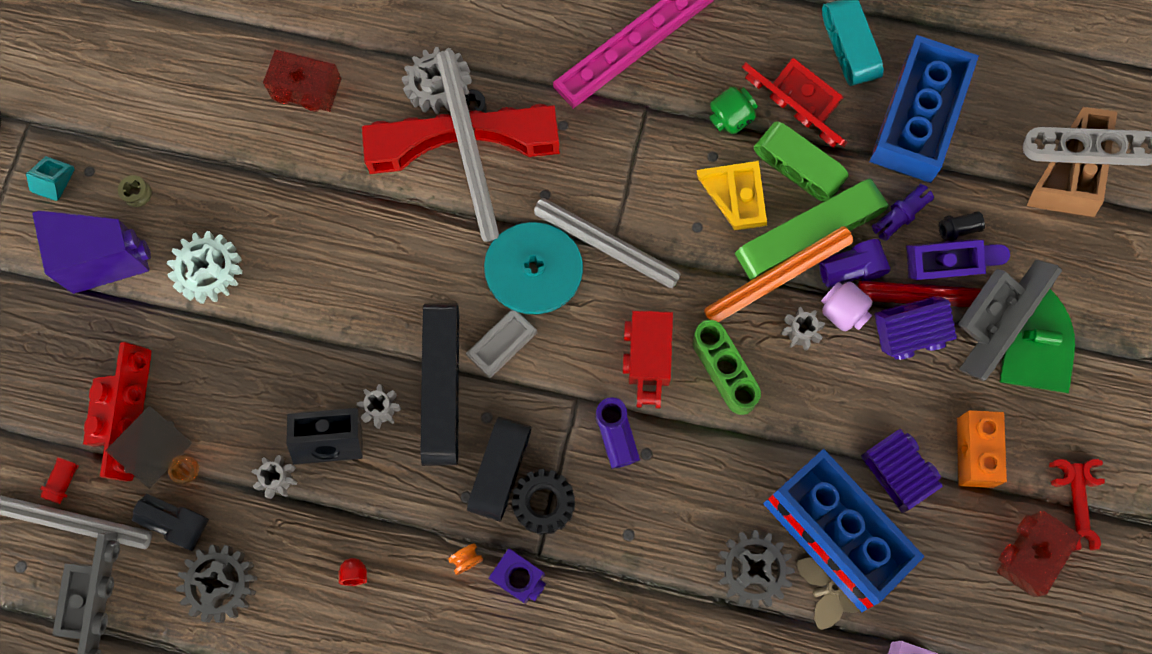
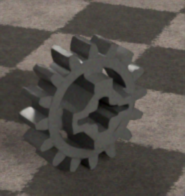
(766, 581)
(213, 597)

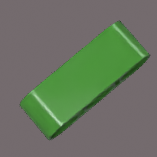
(801, 161)
(726, 351)

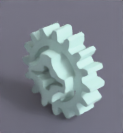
(206, 253)

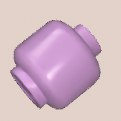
(847, 306)

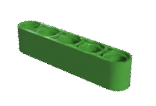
(846, 209)

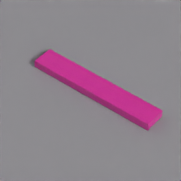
(625, 48)

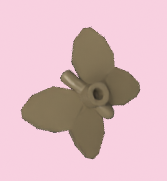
(833, 603)

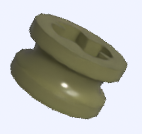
(133, 199)

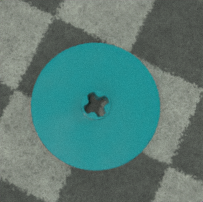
(512, 279)

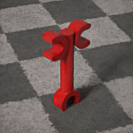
(1079, 476)

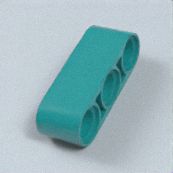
(852, 41)

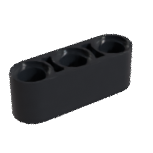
(499, 469)

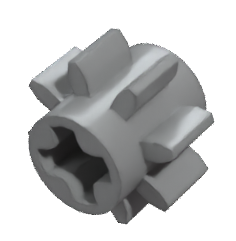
(806, 319)
(385, 399)
(276, 485)

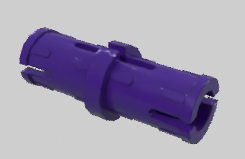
(903, 212)

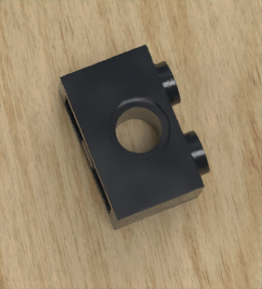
(324, 436)

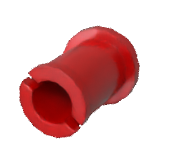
(59, 481)

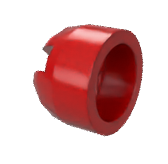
(352, 572)

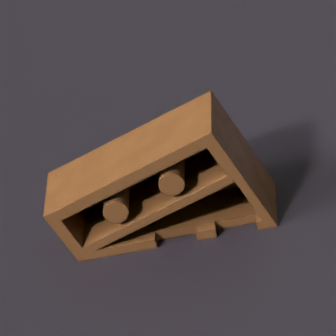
(1076, 186)

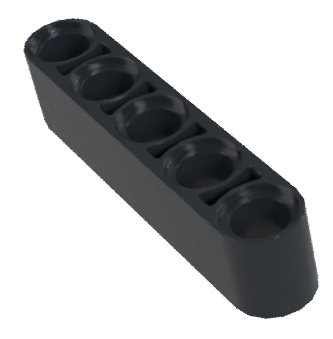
(440, 384)

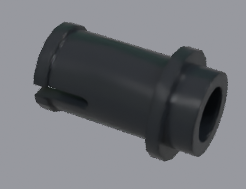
(962, 225)

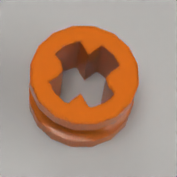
(465, 559)

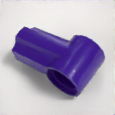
(862, 261)
(617, 436)

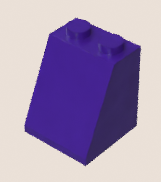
(88, 250)

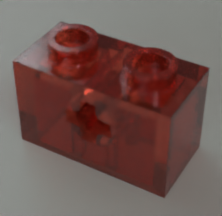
(302, 81)
(1054, 545)

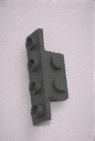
(1001, 313)
(85, 594)

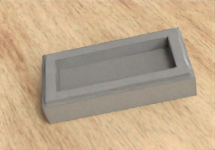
(501, 343)

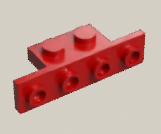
(805, 93)
(116, 404)

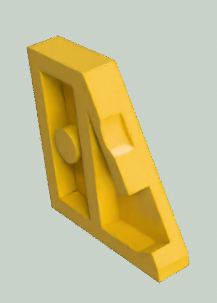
(737, 193)

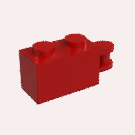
(649, 354)

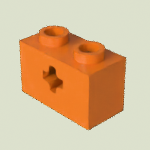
(981, 449)

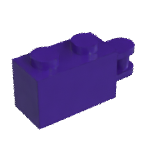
(953, 258)

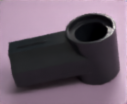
(176, 524)

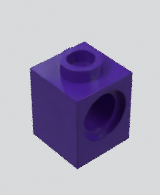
(508, 564)

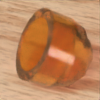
(179, 473)

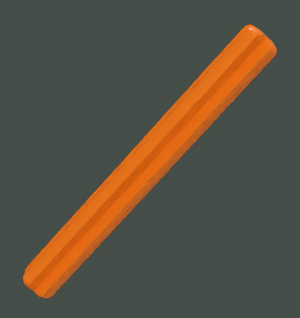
(779, 275)

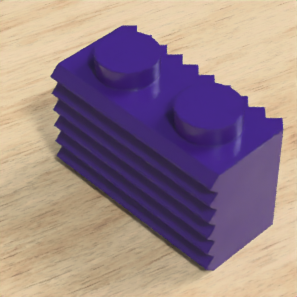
(915, 327)
(902, 470)

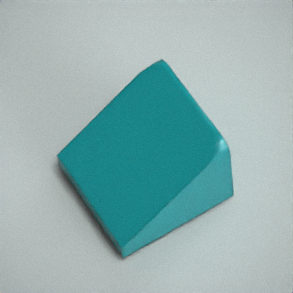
(49, 178)

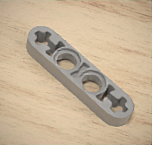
(1092, 146)

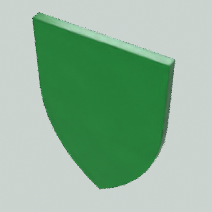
(1042, 350)

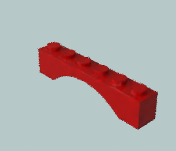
(396, 144)

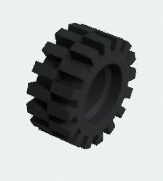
(543, 480)

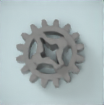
(428, 75)

